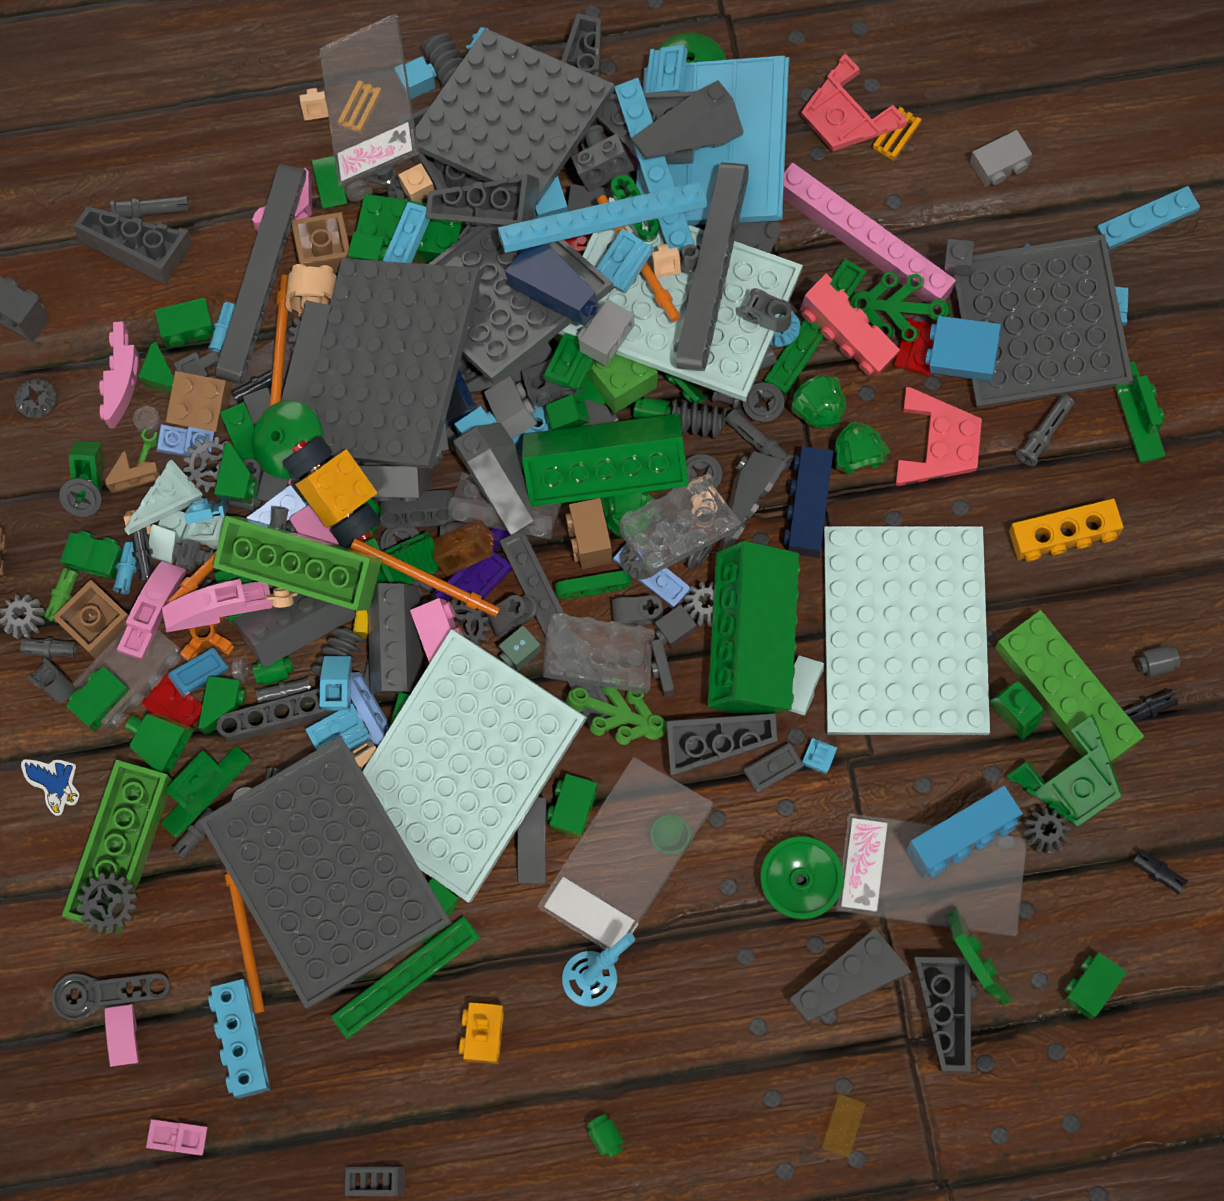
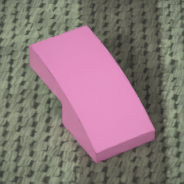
(121, 1034)
(176, 1137)

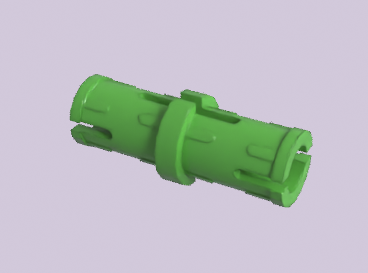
(61, 593)

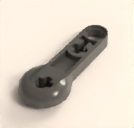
(101, 993)

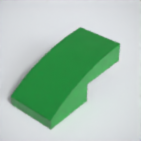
(327, 182)

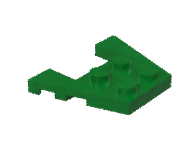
(1081, 787)
(983, 968)

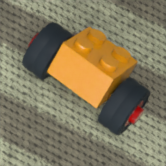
(334, 489)

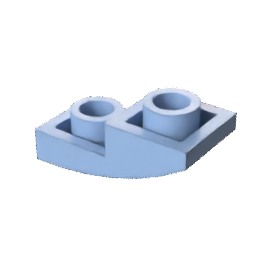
(177, 440)

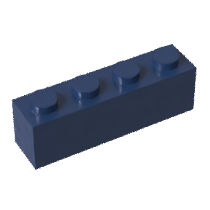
(810, 501)

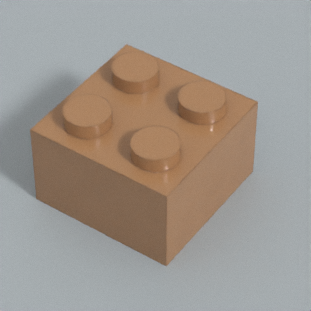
(321, 240)
(198, 401)
(589, 528)
(92, 619)

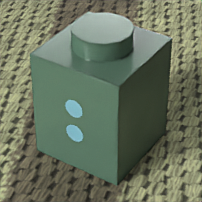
(519, 649)

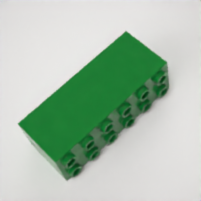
(604, 460)
(753, 630)

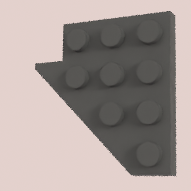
(659, 104)

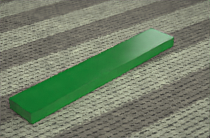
(800, 351)
(405, 978)

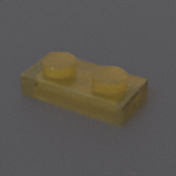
(843, 1126)

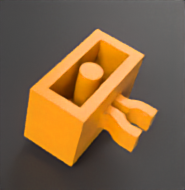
(482, 1033)

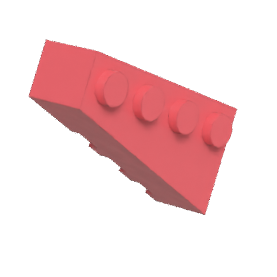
(848, 327)

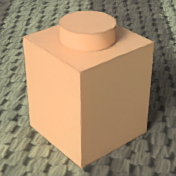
(416, 183)

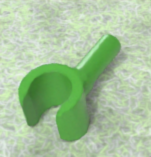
(148, 444)

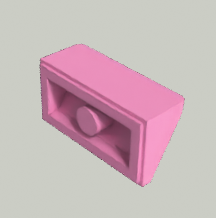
(309, 524)

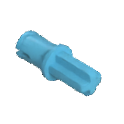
(221, 327)
(125, 569)

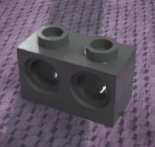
(602, 162)
(549, 392)

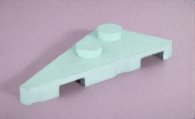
(168, 495)

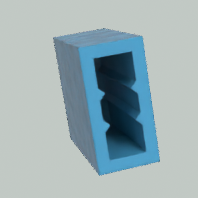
(964, 348)

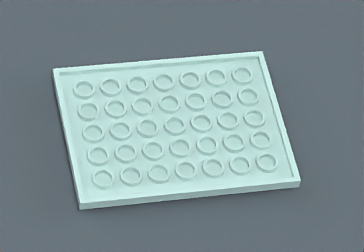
(736, 344)
(905, 631)
(468, 761)

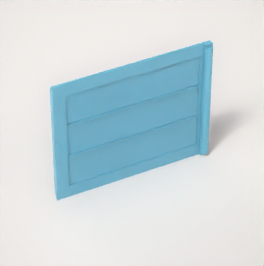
(760, 98)

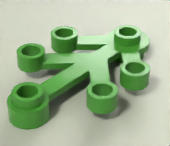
(648, 724)

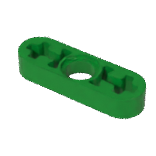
(633, 191)
(592, 585)

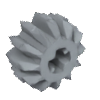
(695, 603)
(25, 606)

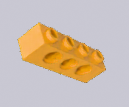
(1103, 513)

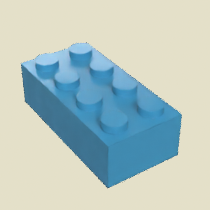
(963, 832)

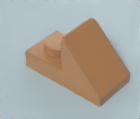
(124, 476)

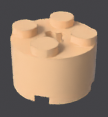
(309, 284)

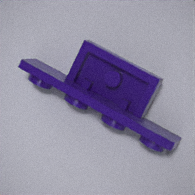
(481, 576)

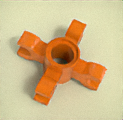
(213, 639)

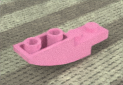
(121, 380)
(210, 603)
(147, 610)

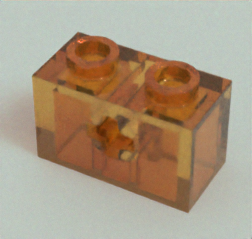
(463, 547)

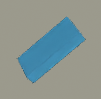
(196, 672)

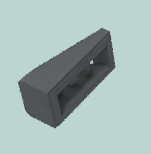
(398, 1181)

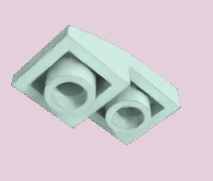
(804, 683)

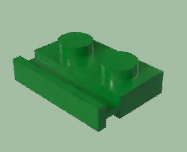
(569, 365)

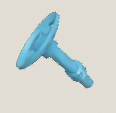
(596, 963)

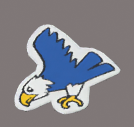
(54, 780)

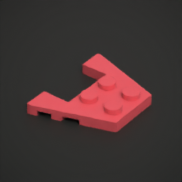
(838, 116)
(951, 440)

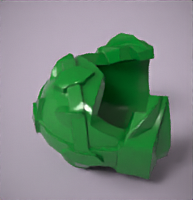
(820, 402)
(859, 447)
(617, 506)

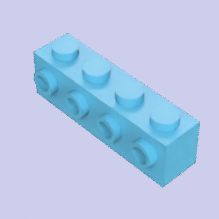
(239, 1038)

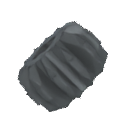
(1053, 839)

